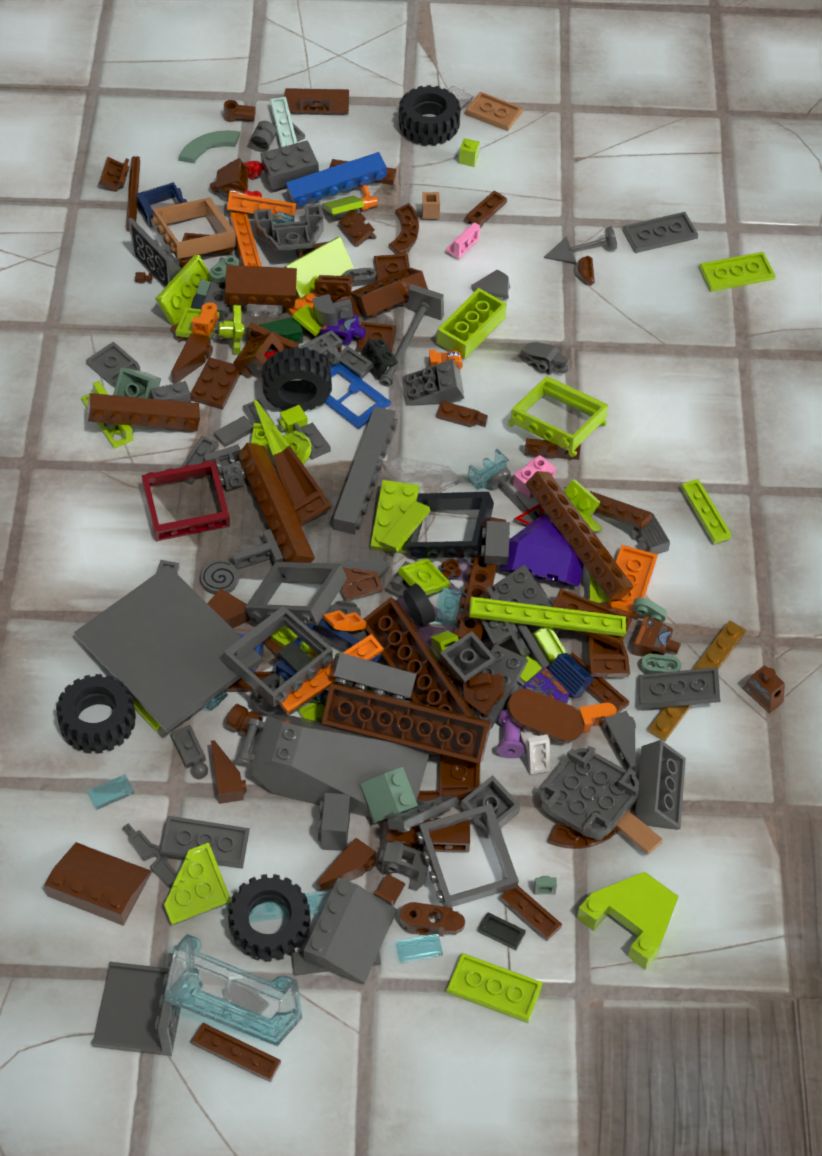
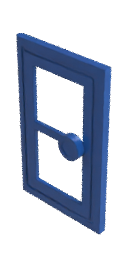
(356, 385)

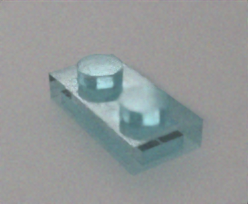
(449, 606)

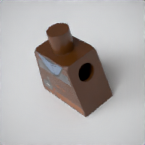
(654, 639)
(766, 688)

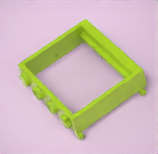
(567, 396)

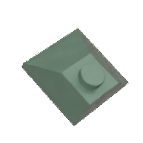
(135, 383)

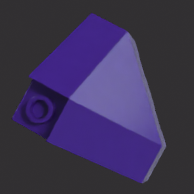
(544, 553)

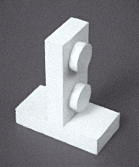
(537, 750)

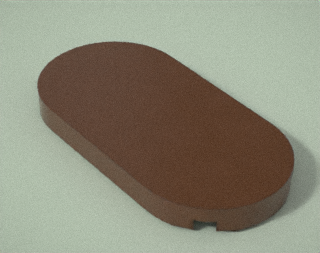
(545, 715)

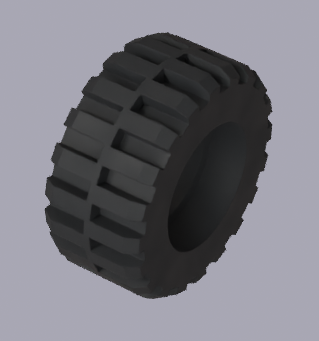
(429, 101)
(291, 364)
(91, 692)
(263, 891)

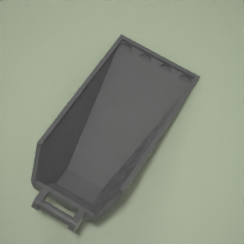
(310, 759)

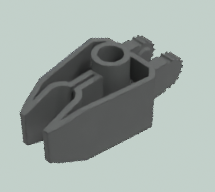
(544, 358)

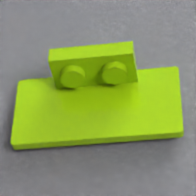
(584, 503)

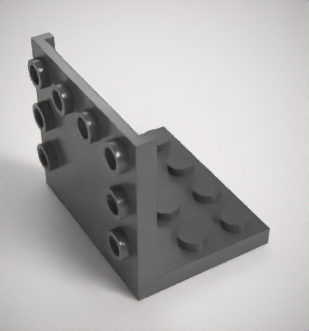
(135, 1010)

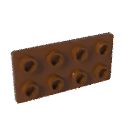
(317, 100)

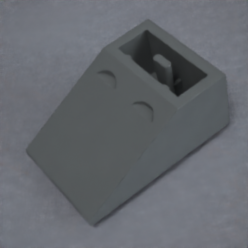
(434, 384)

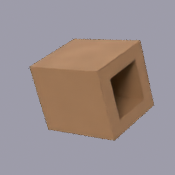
(430, 205)

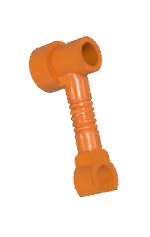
(369, 201)

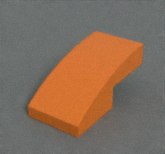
(344, 622)

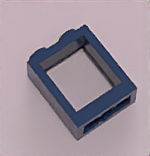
(157, 195)

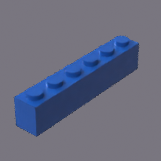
(336, 179)

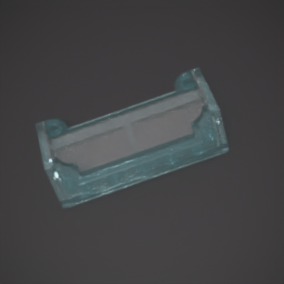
(231, 994)

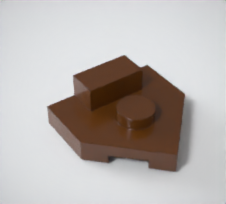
(484, 691)

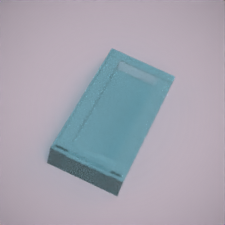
(110, 792)
(419, 948)

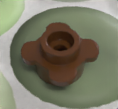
(451, 564)

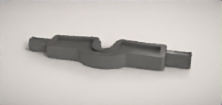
(146, 851)

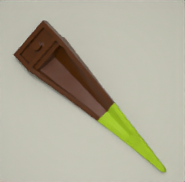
(300, 486)
(604, 658)

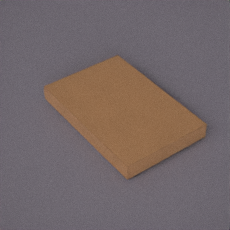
(494, 111)

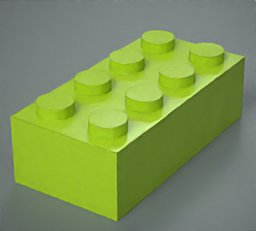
(471, 323)

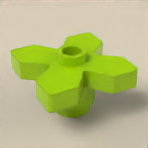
(233, 329)

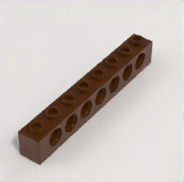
(579, 535)
(480, 576)

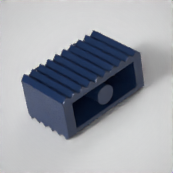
(571, 675)

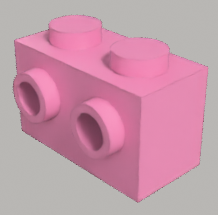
(523, 475)

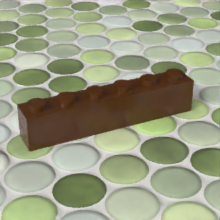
(143, 412)

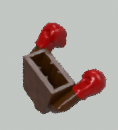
(235, 178)

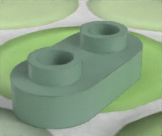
(218, 271)
(644, 607)
(660, 663)

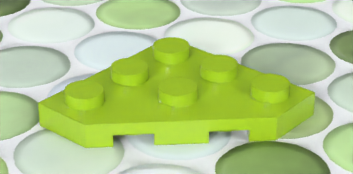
(197, 887)

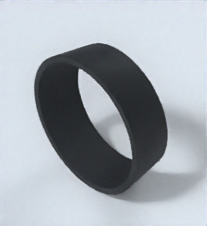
(419, 605)

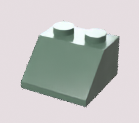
(388, 794)

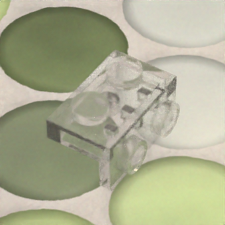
(270, 311)

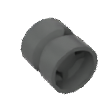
(263, 136)

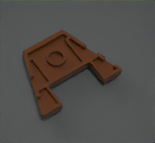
(457, 778)

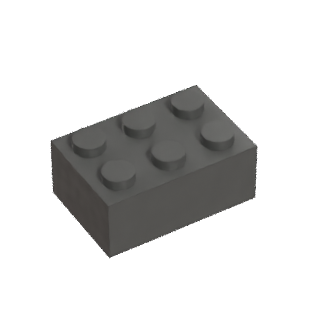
(288, 163)

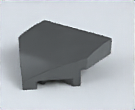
(495, 284)

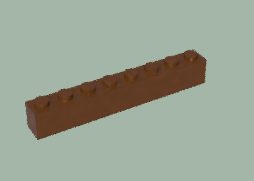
(275, 504)

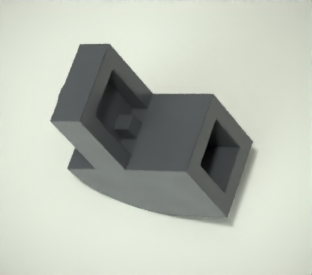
(329, 313)

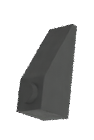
(621, 734)

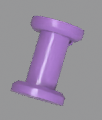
(511, 745)

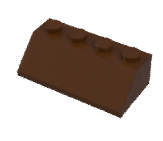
(260, 285)
(387, 291)

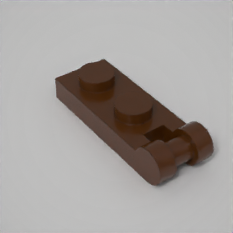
(486, 208)

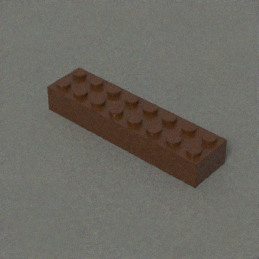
(409, 652)
(406, 722)

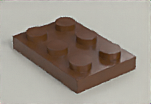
(215, 383)

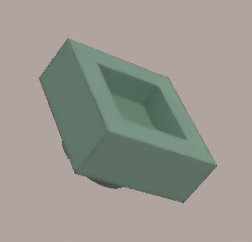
(545, 885)

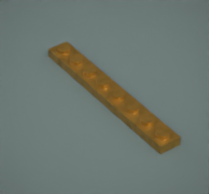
(713, 657)

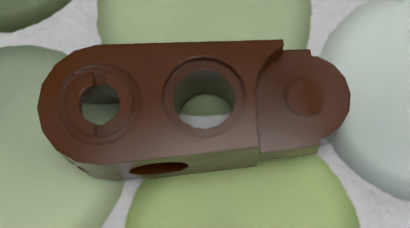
(449, 921)

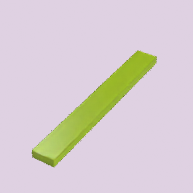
(547, 616)

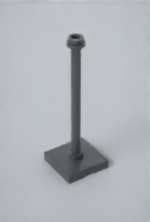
(424, 303)

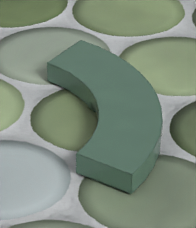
(199, 145)

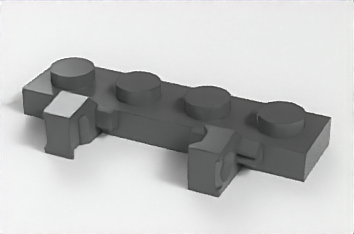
(327, 346)
(424, 811)

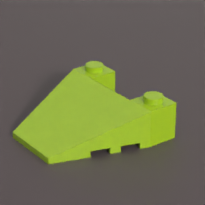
(639, 905)

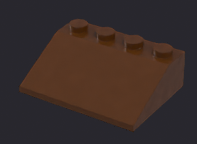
(97, 883)

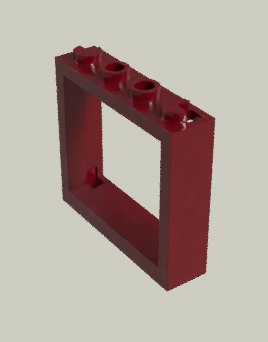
(190, 525)

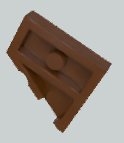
(360, 583)

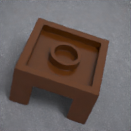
(254, 352)

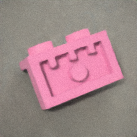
(464, 241)

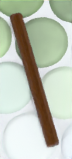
(133, 190)

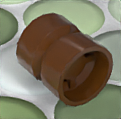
(239, 718)

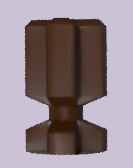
(141, 277)

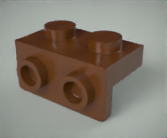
(113, 174)
(356, 228)
(334, 285)

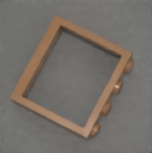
(189, 210)

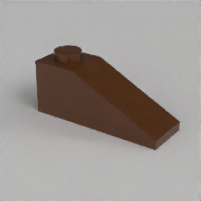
(191, 357)
(228, 777)
(349, 865)

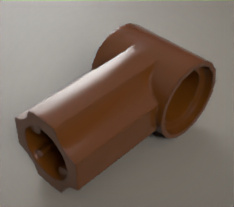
(233, 111)

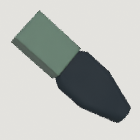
(199, 298)

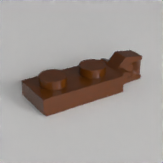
(461, 415)

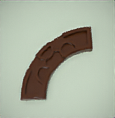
(409, 232)
(569, 838)

